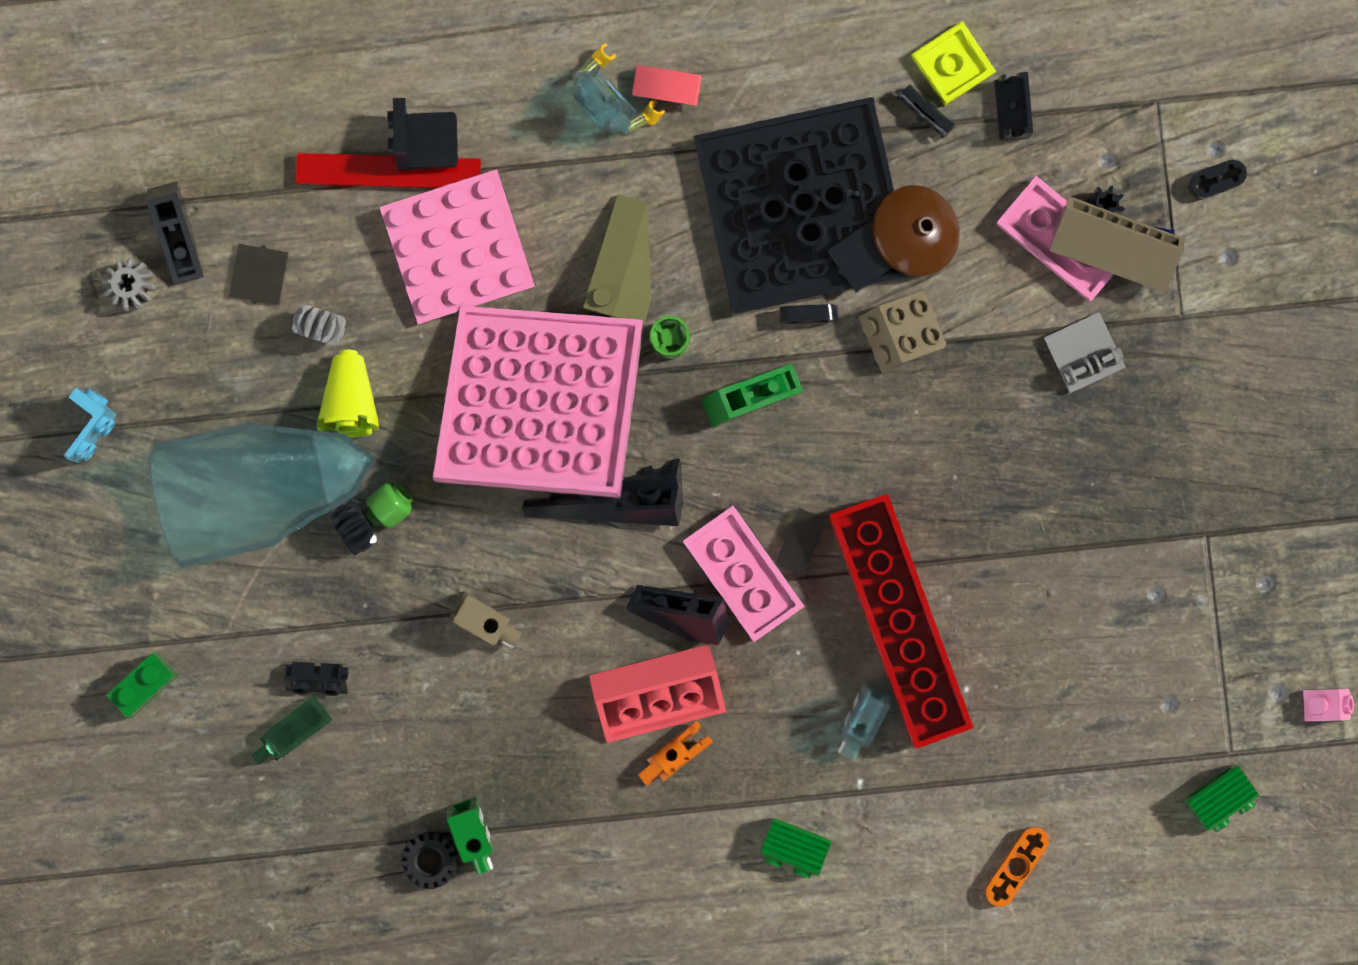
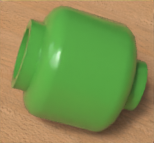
(389, 505)

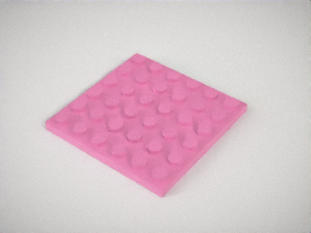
(539, 401)

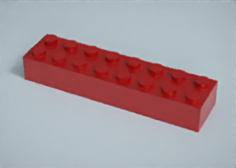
(900, 621)

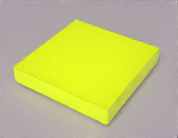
(953, 63)

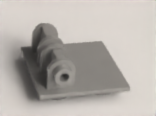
(1084, 352)

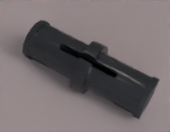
(926, 111)

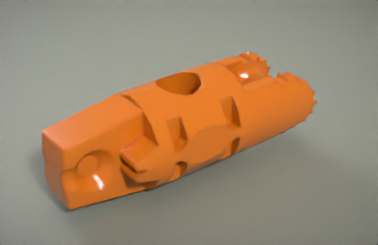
(660, 764)

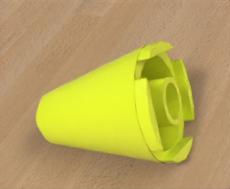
(348, 398)

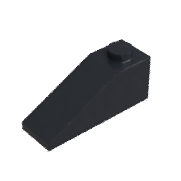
(174, 232)
(683, 613)

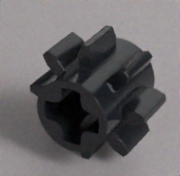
(1113, 199)

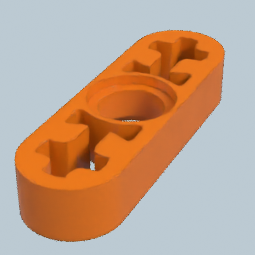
(1029, 866)

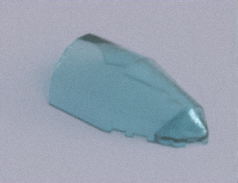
(249, 486)

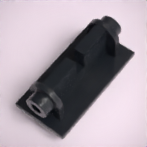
(301, 678)

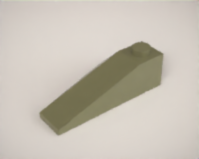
(622, 271)

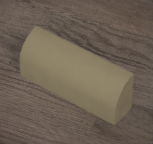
(1117, 244)

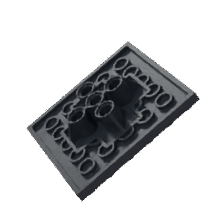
(748, 168)

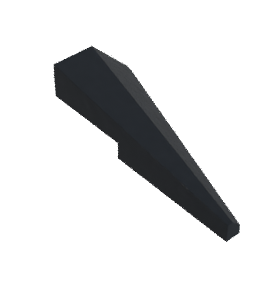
(644, 499)

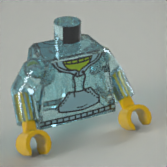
(605, 102)

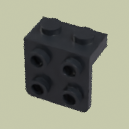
(422, 138)

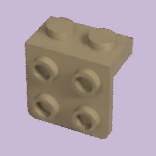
(902, 331)

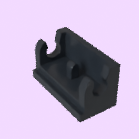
(1013, 107)

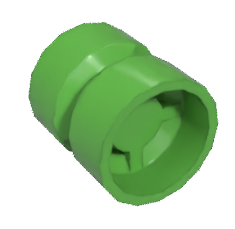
(669, 337)

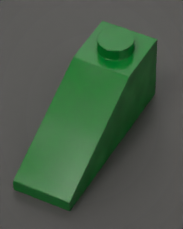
(751, 395)

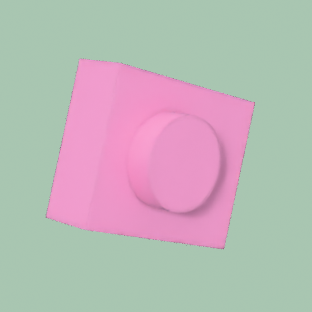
(1328, 705)

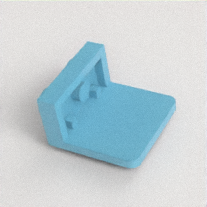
(100, 424)

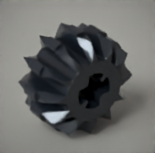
(352, 528)

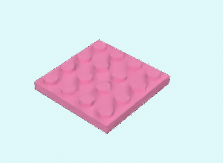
(457, 246)

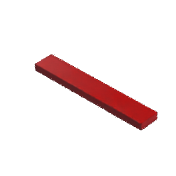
(376, 172)

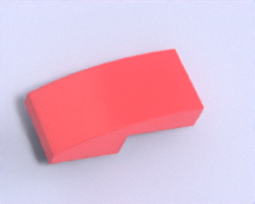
(666, 85)

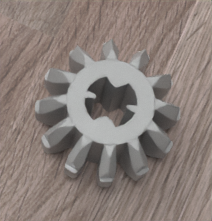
(119, 281)
(318, 324)

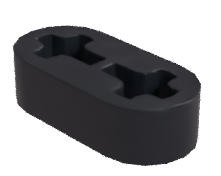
(1220, 186)
(808, 314)

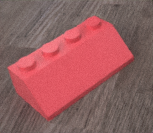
(657, 693)

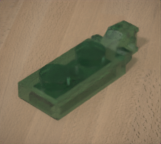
(293, 730)

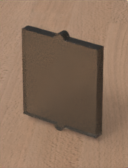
(258, 274)

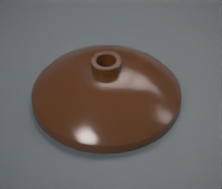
(901, 237)

